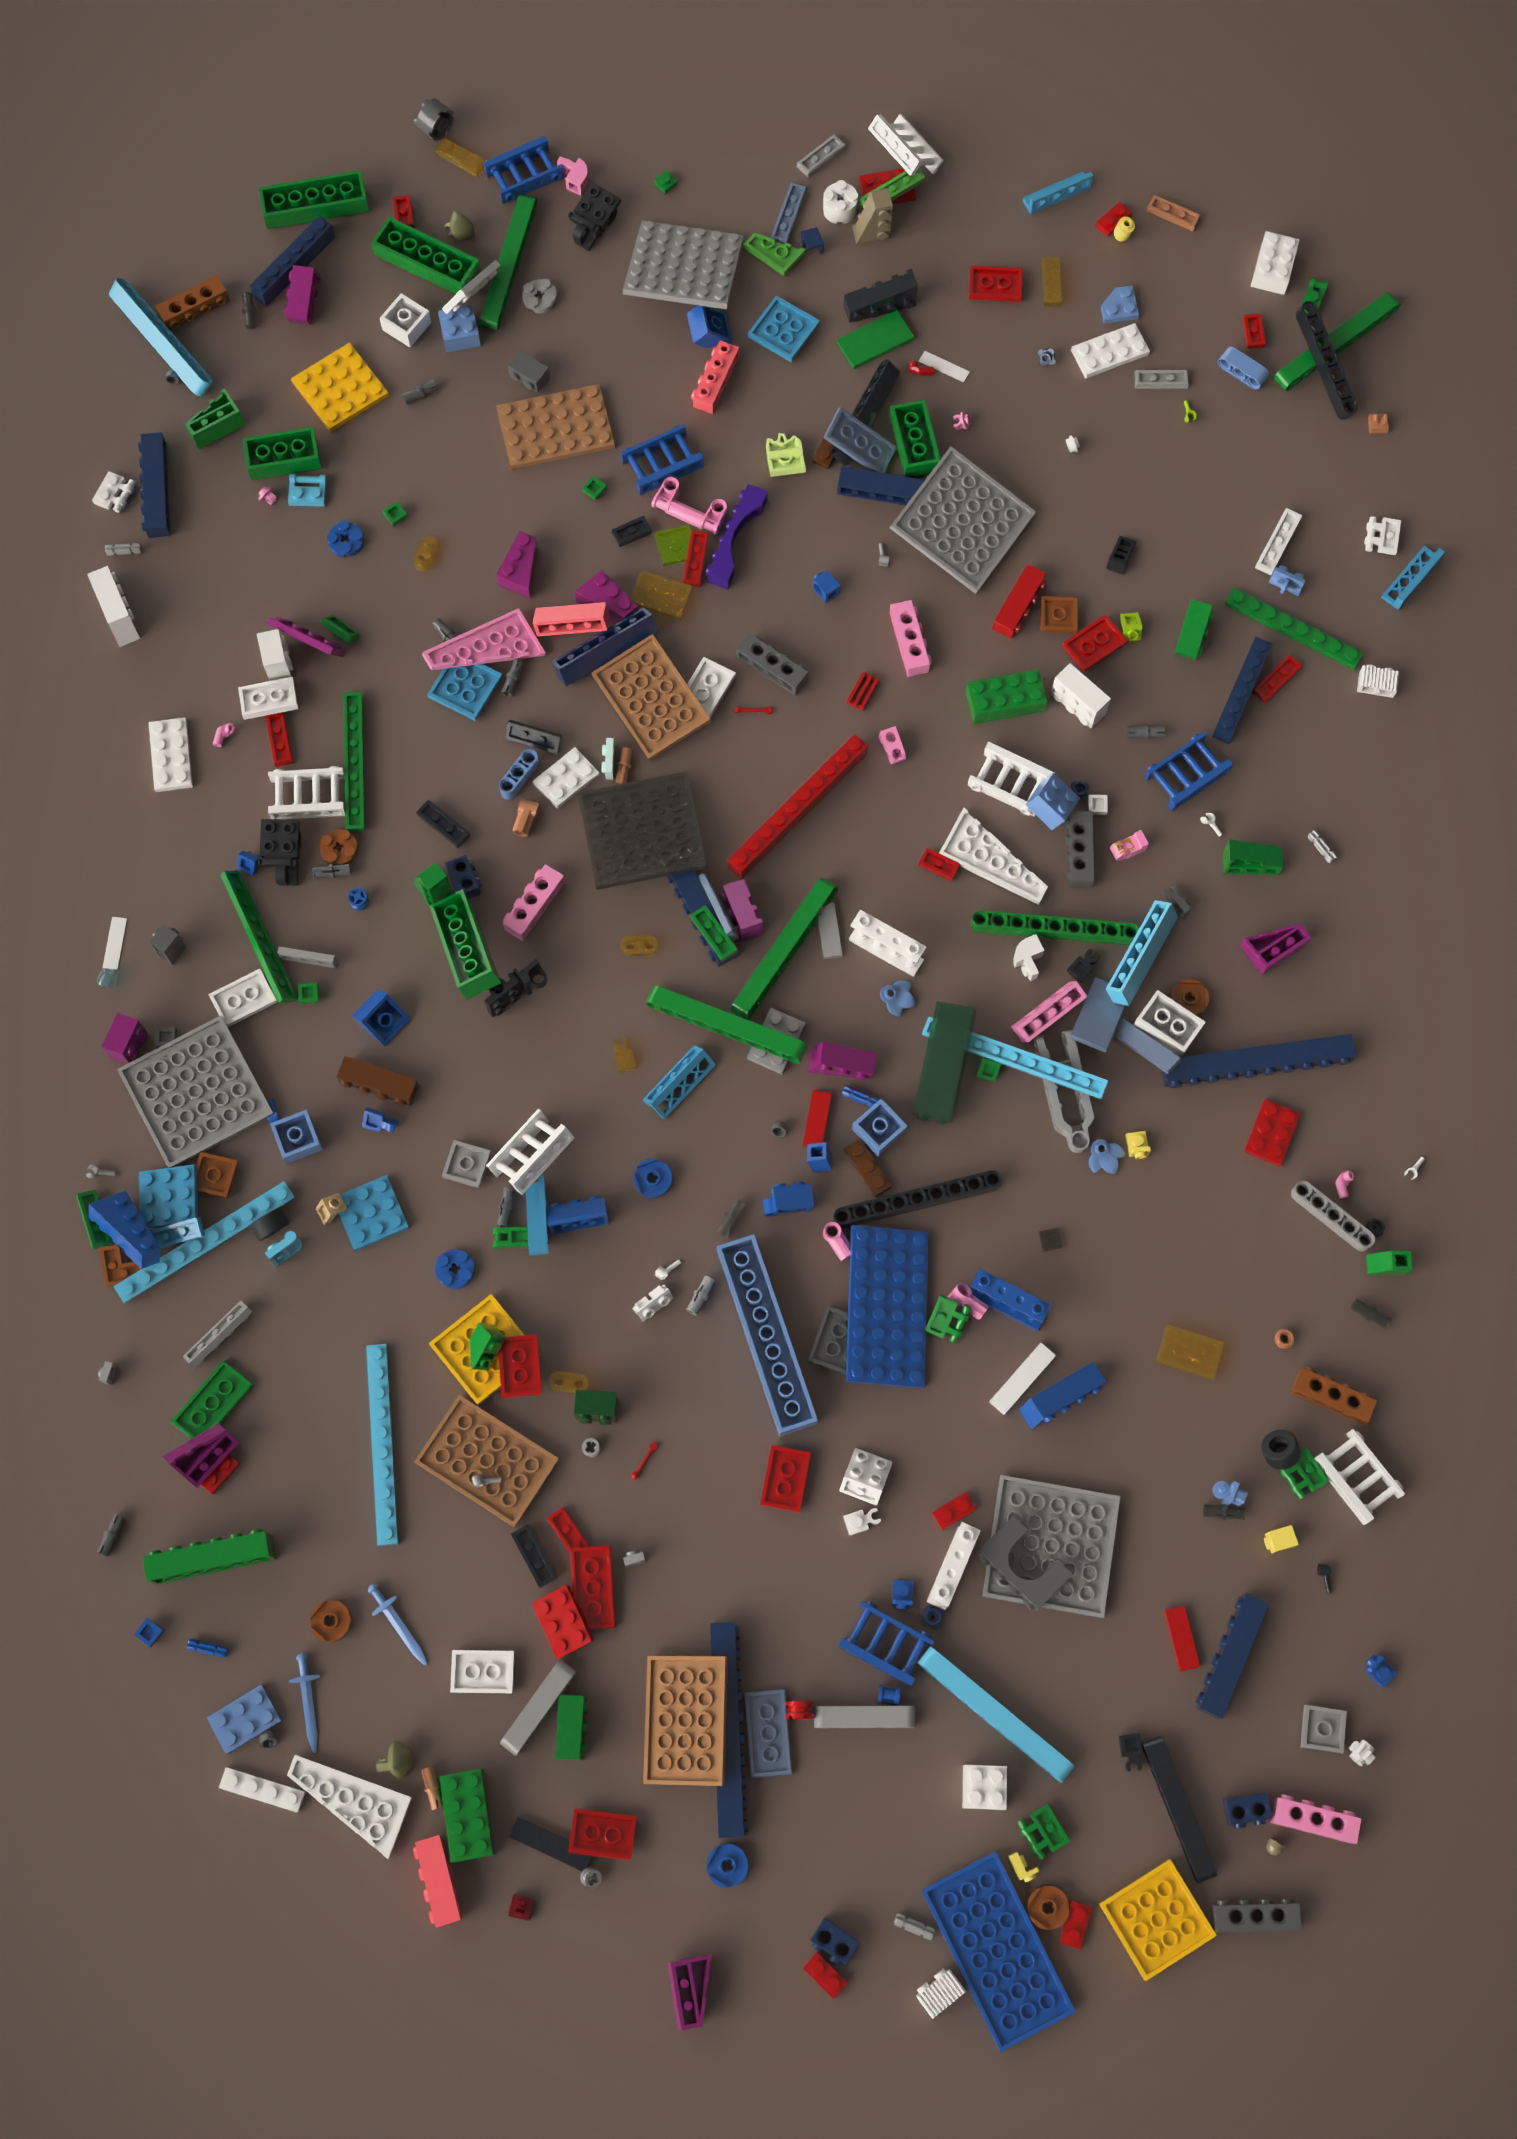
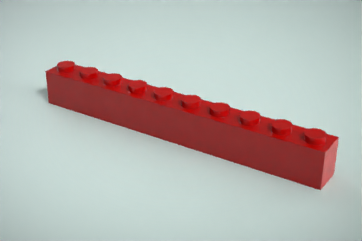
(797, 806)

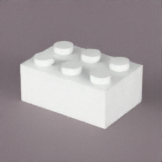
(1275, 262)
(1080, 696)
(1169, 1023)

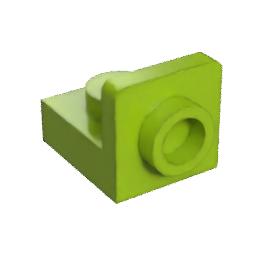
(1131, 626)

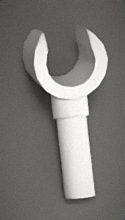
(1211, 821)
(1414, 1169)
(662, 1273)

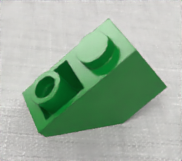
(1389, 1263)
(485, 1345)

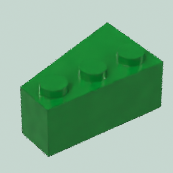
(1252, 858)

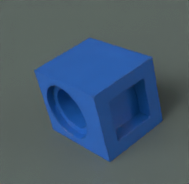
(826, 586)

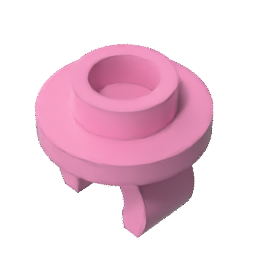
(964, 421)
(265, 493)

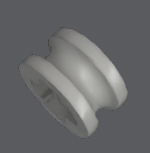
(597, 1448)
(590, 1871)

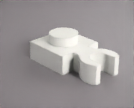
(858, 1522)

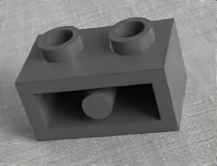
(528, 371)
(167, 943)

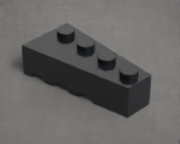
(882, 297)

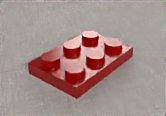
(872, 181)
(995, 283)
(1094, 643)
(1272, 1132)
(520, 1367)
(785, 1479)
(562, 1622)
(602, 1834)

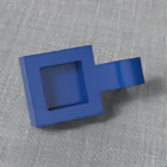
(375, 1121)

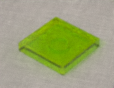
(673, 544)

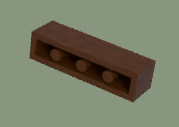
(377, 1081)

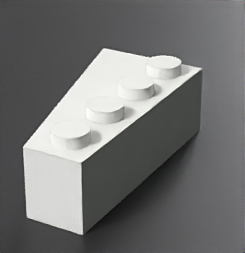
(114, 605)

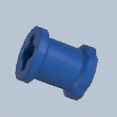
(888, 1695)

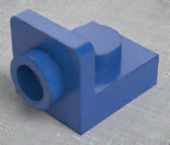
(902, 1594)
(1379, 1670)

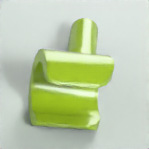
(1189, 412)

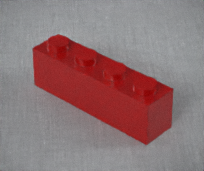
(1019, 601)

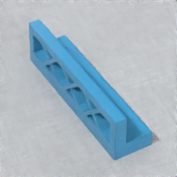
(1058, 192)
(1414, 579)
(677, 1078)
(537, 1218)

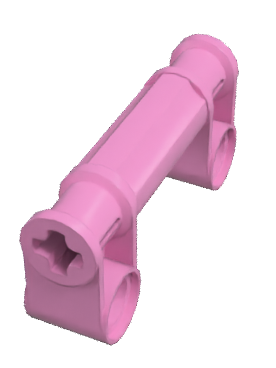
(666, 500)

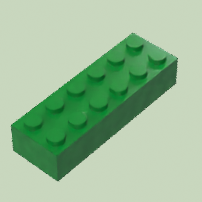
(314, 197)
(425, 256)
(465, 944)
(209, 1557)

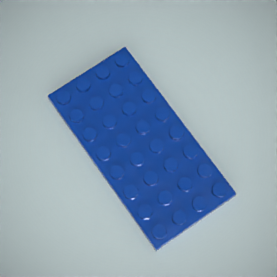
(887, 1307)
(998, 1951)

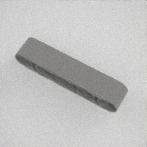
(1343, 1217)
(538, 1707)
(864, 1717)

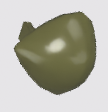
(460, 226)
(398, 1761)

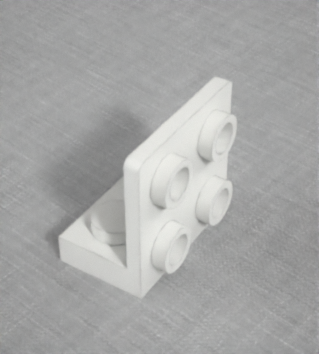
(865, 1476)

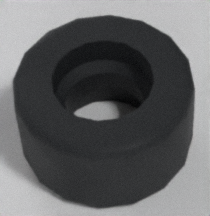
(269, 1224)
(1283, 1459)

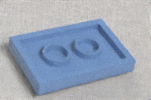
(244, 1719)

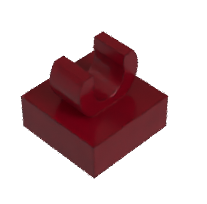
(521, 1907)

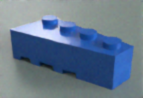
(126, 1227)
(1062, 1395)

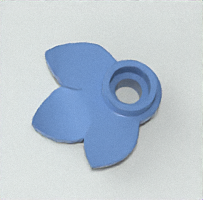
(900, 999)
(1107, 1159)

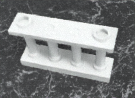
(905, 144)
(1009, 761)
(316, 808)
(887, 943)
(539, 1161)
(1351, 1495)
(953, 1566)

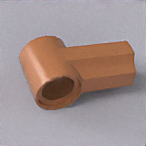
(527, 813)

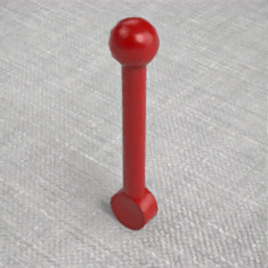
(768, 710)
(653, 1447)

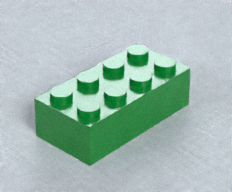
(914, 438)
(282, 453)
(1006, 696)
(467, 1815)

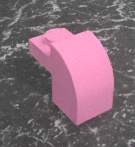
(576, 175)

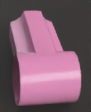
(839, 1242)
(963, 1294)

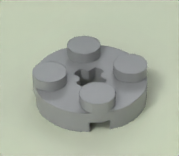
(536, 287)

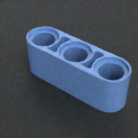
(1243, 368)
(519, 766)

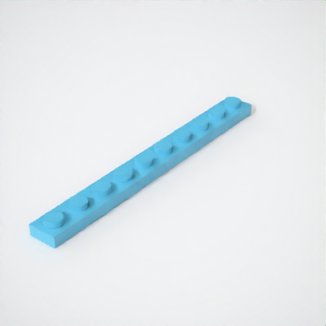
(1033, 1064)
(199, 1246)
(382, 1445)

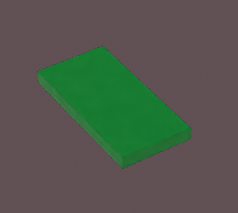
(875, 339)
(212, 1401)

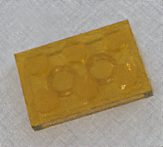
(661, 594)
(1189, 1352)

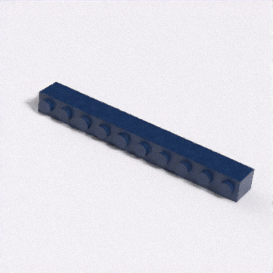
(1260, 1060)
(729, 1797)

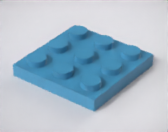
(783, 329)
(465, 688)
(168, 1195)
(372, 1213)

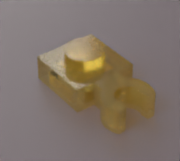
(623, 1058)

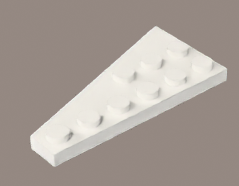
(989, 858)
(362, 1805)

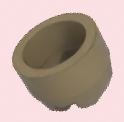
(1274, 1847)

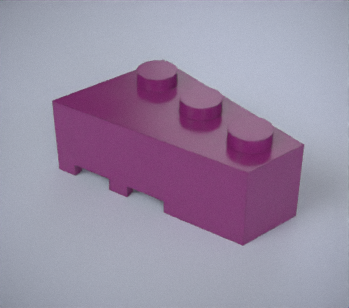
(301, 294)
(519, 565)
(604, 589)
(742, 910)
(1274, 947)
(842, 1061)
(202, 1454)
(689, 1989)

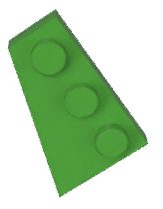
(775, 254)

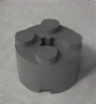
(434, 119)

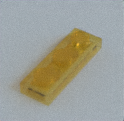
(460, 157)
(1051, 281)

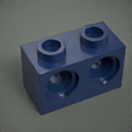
(459, 879)
(1246, 1804)
(837, 1936)

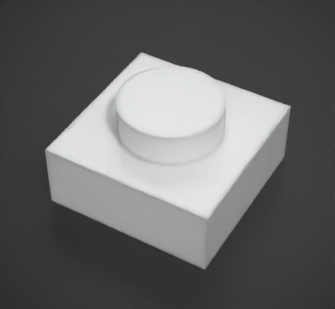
(1098, 804)

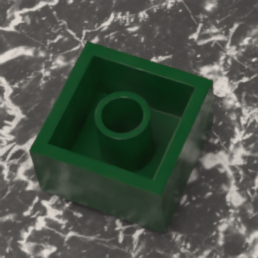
(596, 1406)

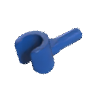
(274, 1117)

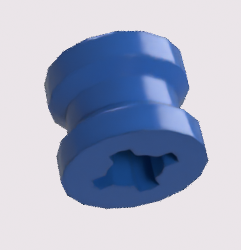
(356, 895)

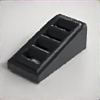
(1116, 564)

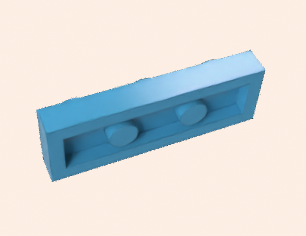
(178, 1232)

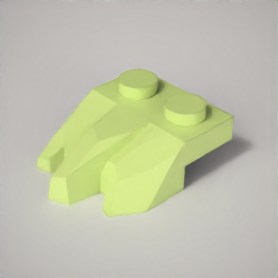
(785, 456)

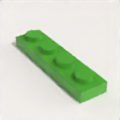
(899, 185)

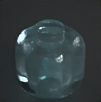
(106, 978)

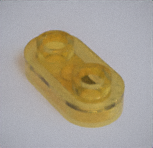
(425, 552)
(639, 945)
(569, 1381)

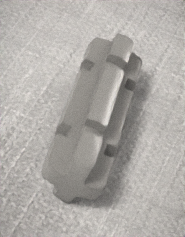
(121, 549)
(1322, 846)
(914, 1926)

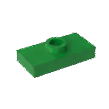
(340, 628)

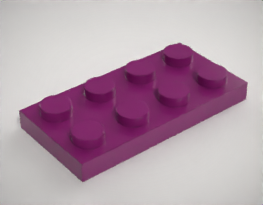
(303, 634)

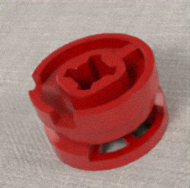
(799, 1710)

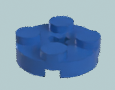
(349, 530)
(650, 1189)
(463, 1275)
(739, 1864)

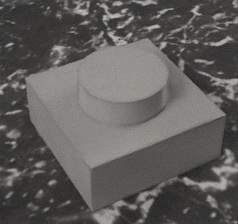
(107, 1372)
(633, 1558)

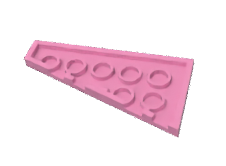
(495, 641)

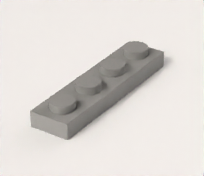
(217, 1334)

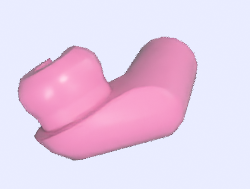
(223, 732)
(1342, 1183)

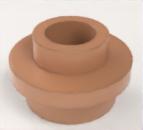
(1290, 1339)

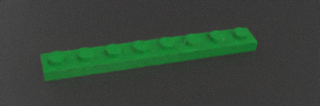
(1293, 628)
(354, 761)
(258, 936)

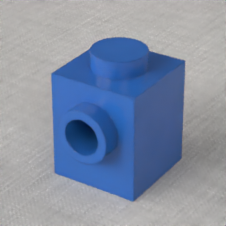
(819, 1157)

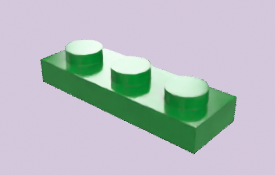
(713, 933)
(96, 1236)

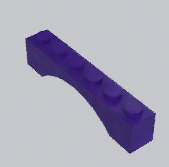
(750, 506)

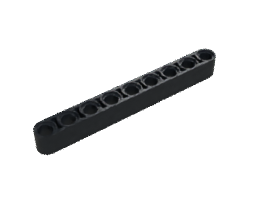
(924, 1192)

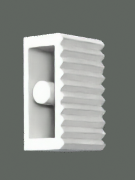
(1378, 681)
(940, 1992)

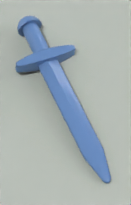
(385, 1606)
(307, 1698)

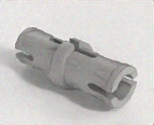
(700, 1295)

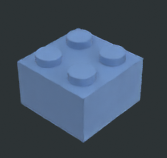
(459, 329)
(1052, 801)
(879, 1127)
(296, 1136)

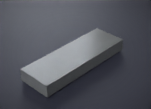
(821, 155)
(1161, 379)
(829, 932)
(307, 957)

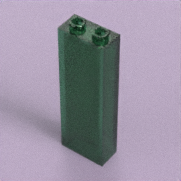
(944, 1062)

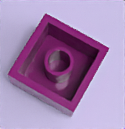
(124, 1039)

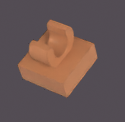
(1378, 423)

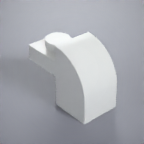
(1025, 953)

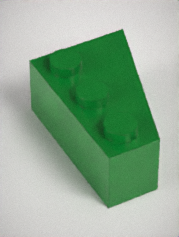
(215, 421)
(1194, 630)
(433, 884)
(571, 1727)

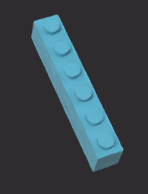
(1141, 953)

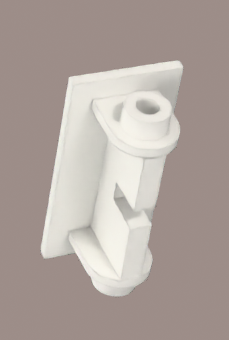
(660, 1297)

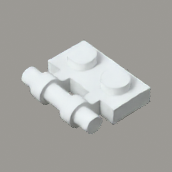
(109, 490)
(1389, 535)

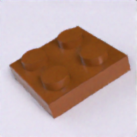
(1059, 614)
(215, 1174)

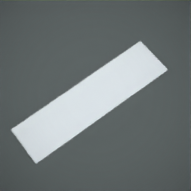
(944, 366)
(114, 943)

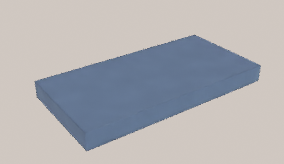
(859, 441)
(1097, 1018)
(768, 1733)

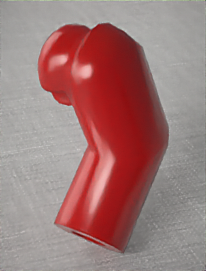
(922, 371)

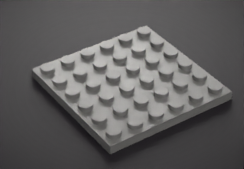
(683, 264)
(962, 520)
(195, 1093)
(1061, 1526)

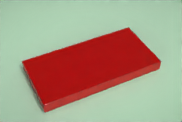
(594, 1585)

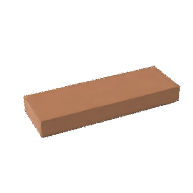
(1173, 213)

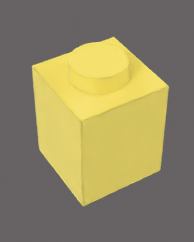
(1280, 1539)

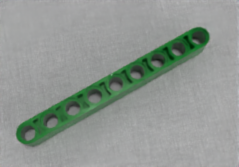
(509, 262)
(1341, 339)
(1045, 931)
(783, 949)
(727, 1024)

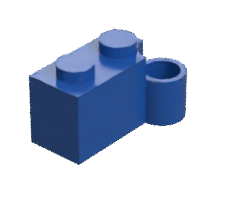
(789, 1199)

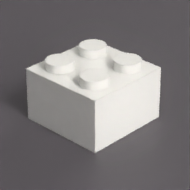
(405, 320)
(275, 654)
(984, 1787)

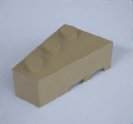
(875, 219)

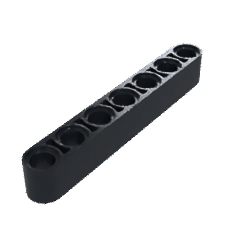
(1326, 351)
(871, 401)
(1179, 1809)

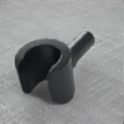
(1325, 1570)

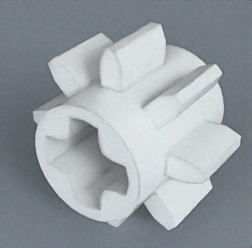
(1362, 1752)

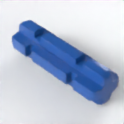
(859, 1096)
(207, 1648)

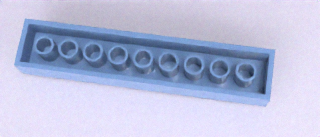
(767, 1335)

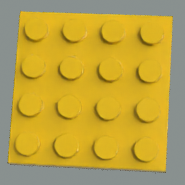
(340, 387)
(454, 1348)
(1157, 1919)

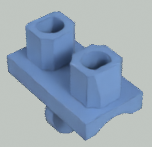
(1287, 581)
(1229, 1493)

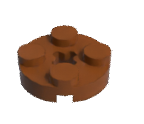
(334, 838)
(1197, 991)
(332, 1632)
(1036, 1910)

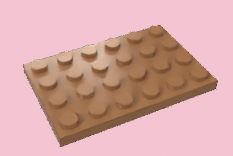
(555, 426)
(651, 697)
(477, 1443)
(685, 1720)

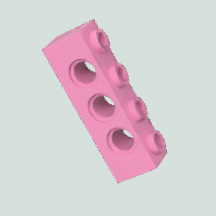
(913, 664)
(521, 927)
(1049, 1011)
(1349, 1823)

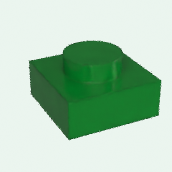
(665, 182)
(594, 488)
(395, 514)
(308, 993)
(988, 1069)

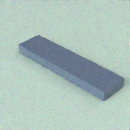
(788, 213)
(718, 907)
(1146, 1046)

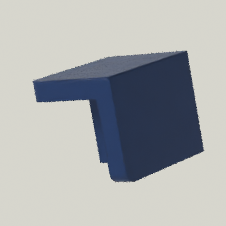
(812, 239)

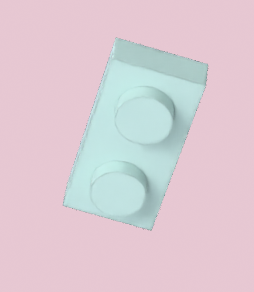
(608, 752)

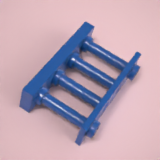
(517, 156)
(676, 469)
(1191, 788)
(1009, 1300)
(868, 1654)

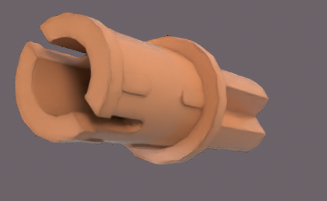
(624, 765)
(432, 1787)

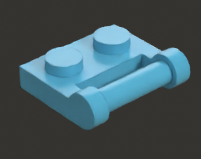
(307, 495)
(281, 1251)

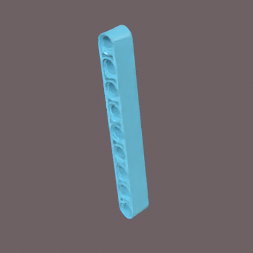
(160, 337)
(996, 1714)

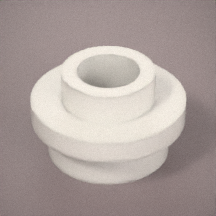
(1072, 444)

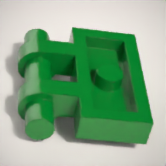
(942, 1316)
(1309, 1471)
(1049, 1828)

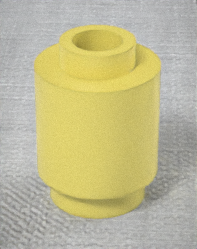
(1124, 229)

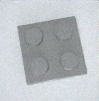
(466, 1164)
(1323, 1729)

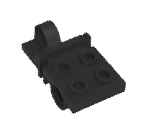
(592, 214)
(280, 846)
(510, 991)

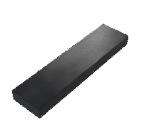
(548, 1843)

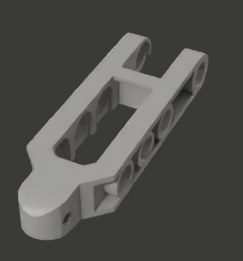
(1078, 1135)

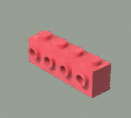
(715, 377)
(571, 619)
(438, 1881)

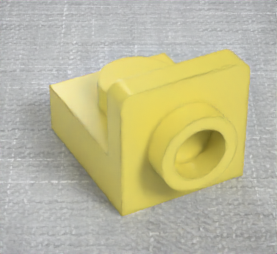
(1137, 1144)
(1019, 1864)

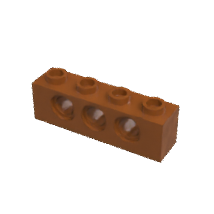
(203, 296)
(1303, 1389)

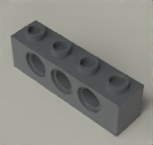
(791, 682)
(1080, 821)
(1289, 1921)

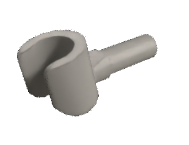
(883, 560)
(97, 1171)
(478, 1480)

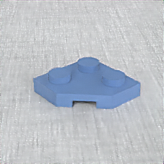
(1120, 305)

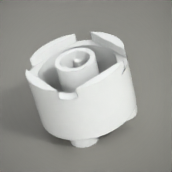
(840, 202)

